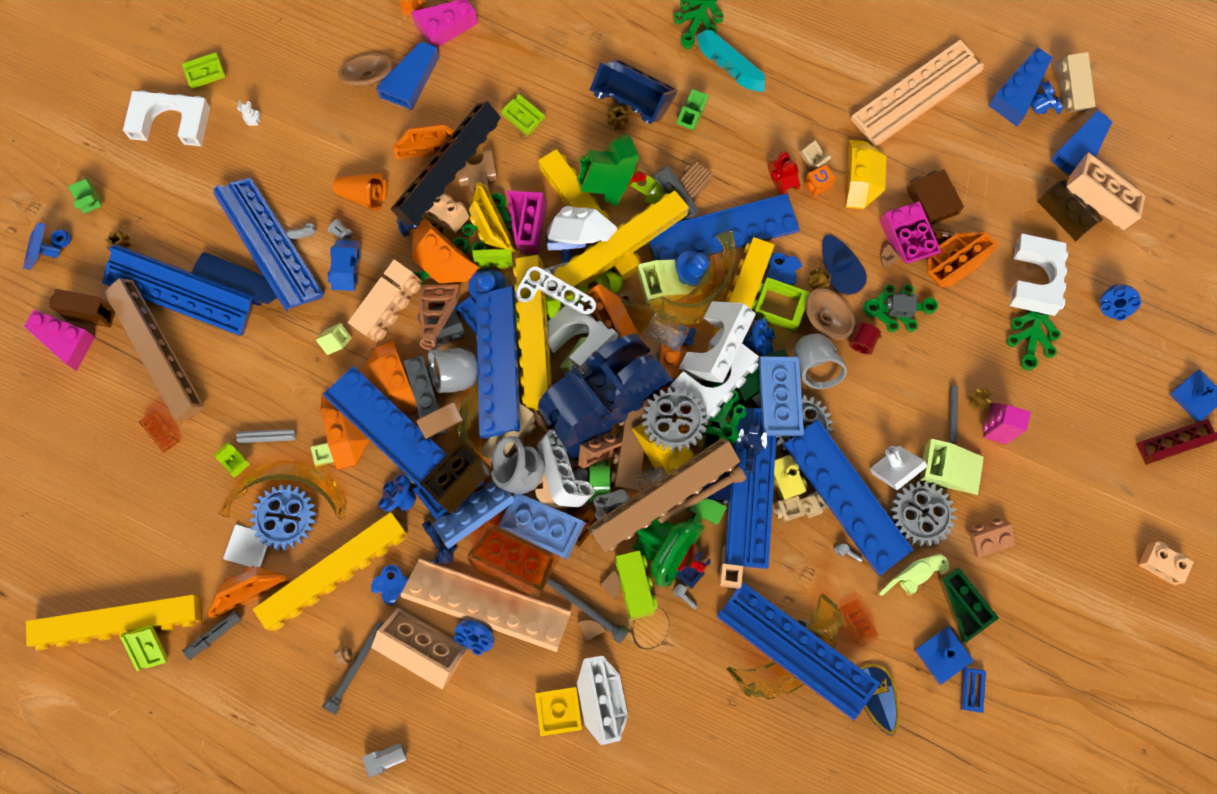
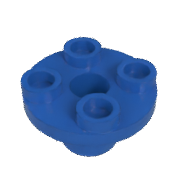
(1046, 100)
(691, 267)
(486, 281)
(1119, 302)
(760, 337)
(397, 494)
(474, 636)

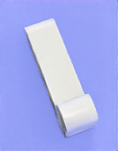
(558, 294)
(559, 475)

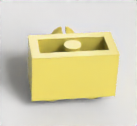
(787, 478)

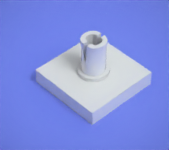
(898, 467)

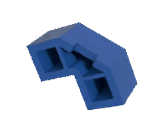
(344, 262)

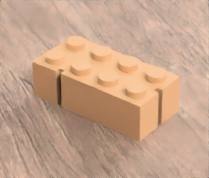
(385, 302)

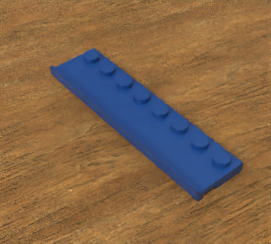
(759, 219)
(268, 243)
(180, 289)
(497, 363)
(385, 425)
(848, 498)
(751, 503)
(799, 651)

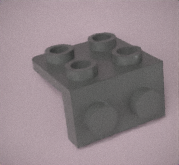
(451, 331)

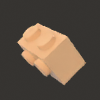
(448, 212)
(1166, 563)

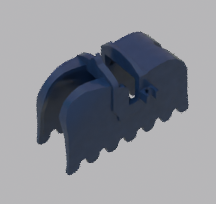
(578, 407)

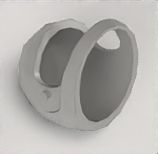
(814, 351)
(456, 368)
(521, 471)

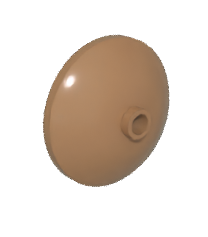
(365, 70)
(830, 314)

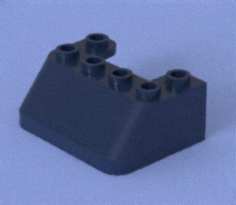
(633, 88)

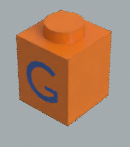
(819, 180)

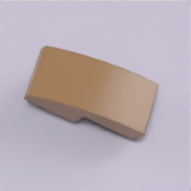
(439, 420)

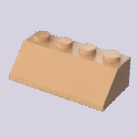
(1106, 192)
(419, 647)

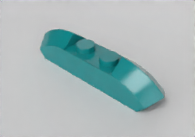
(730, 60)

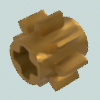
(613, 117)
(118, 238)
(819, 278)
(980, 398)

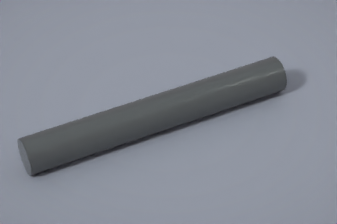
(953, 414)

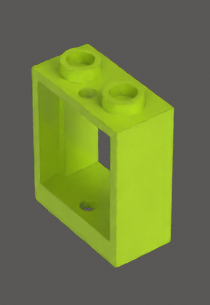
(786, 290)

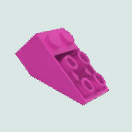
(910, 233)

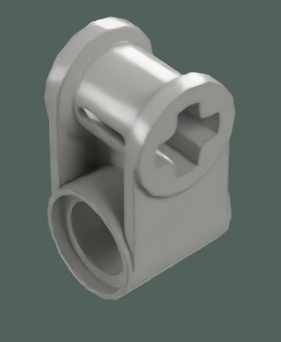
(609, 502)

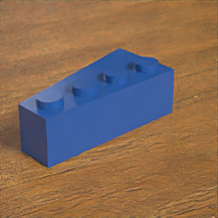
(1018, 92)

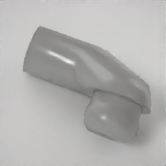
(309, 230)

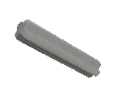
(266, 435)

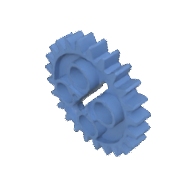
(279, 535)

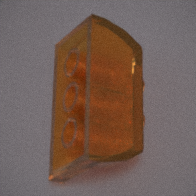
(512, 560)

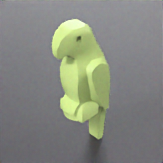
(918, 573)

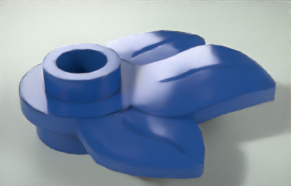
(786, 270)
(389, 587)

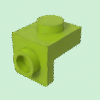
(231, 459)

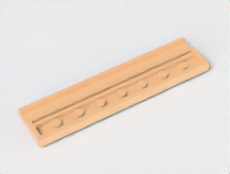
(917, 93)
(487, 604)

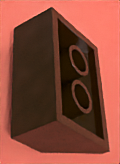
(1069, 210)
(456, 477)

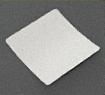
(245, 547)

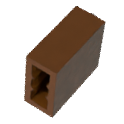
(936, 196)
(82, 308)

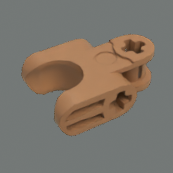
(482, 172)

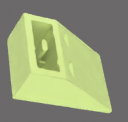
(661, 279)
(951, 467)

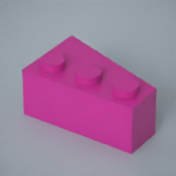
(444, 21)
(528, 218)
(62, 338)
(1005, 423)

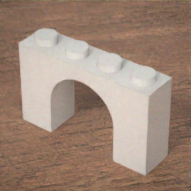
(146, 106)
(1051, 257)
(571, 323)
(715, 364)
(712, 398)

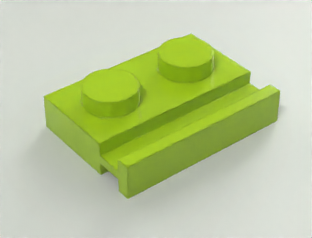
(203, 70)
(523, 115)
(493, 258)
(144, 647)

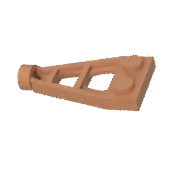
(435, 295)

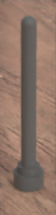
(618, 632)
(332, 704)

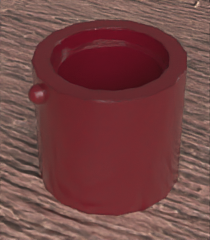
(865, 338)

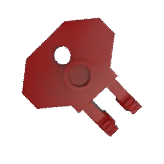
(784, 173)

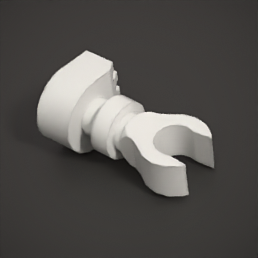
(249, 115)

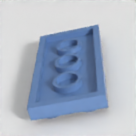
(781, 396)
(472, 513)
(542, 525)

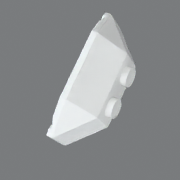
(580, 226)
(602, 700)

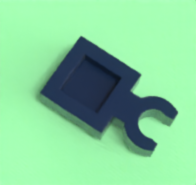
(691, 576)

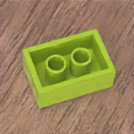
(636, 585)

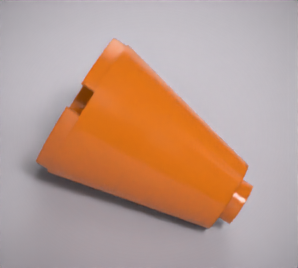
(362, 189)

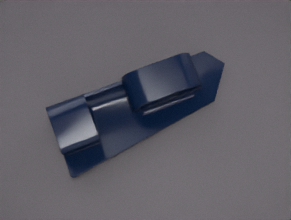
(235, 277)

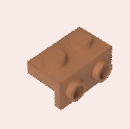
(598, 450)
(991, 536)

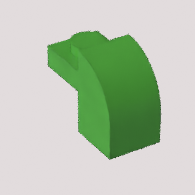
(693, 110)
(85, 195)
(600, 479)
(708, 510)

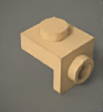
(814, 155)
(813, 504)
(789, 509)

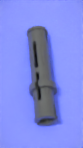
(204, 641)

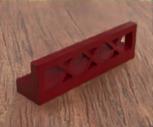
(1177, 449)

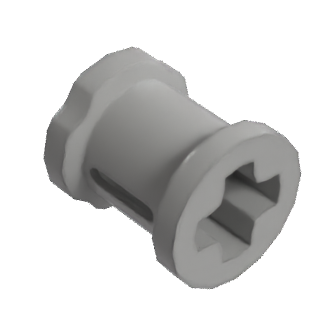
(337, 225)

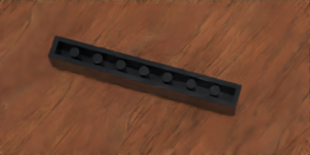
(446, 163)

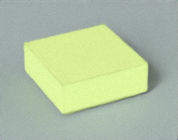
(321, 454)

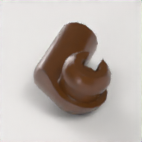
(939, 234)

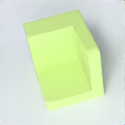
(333, 339)

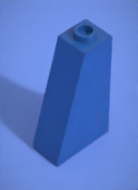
(409, 76)
(1085, 140)

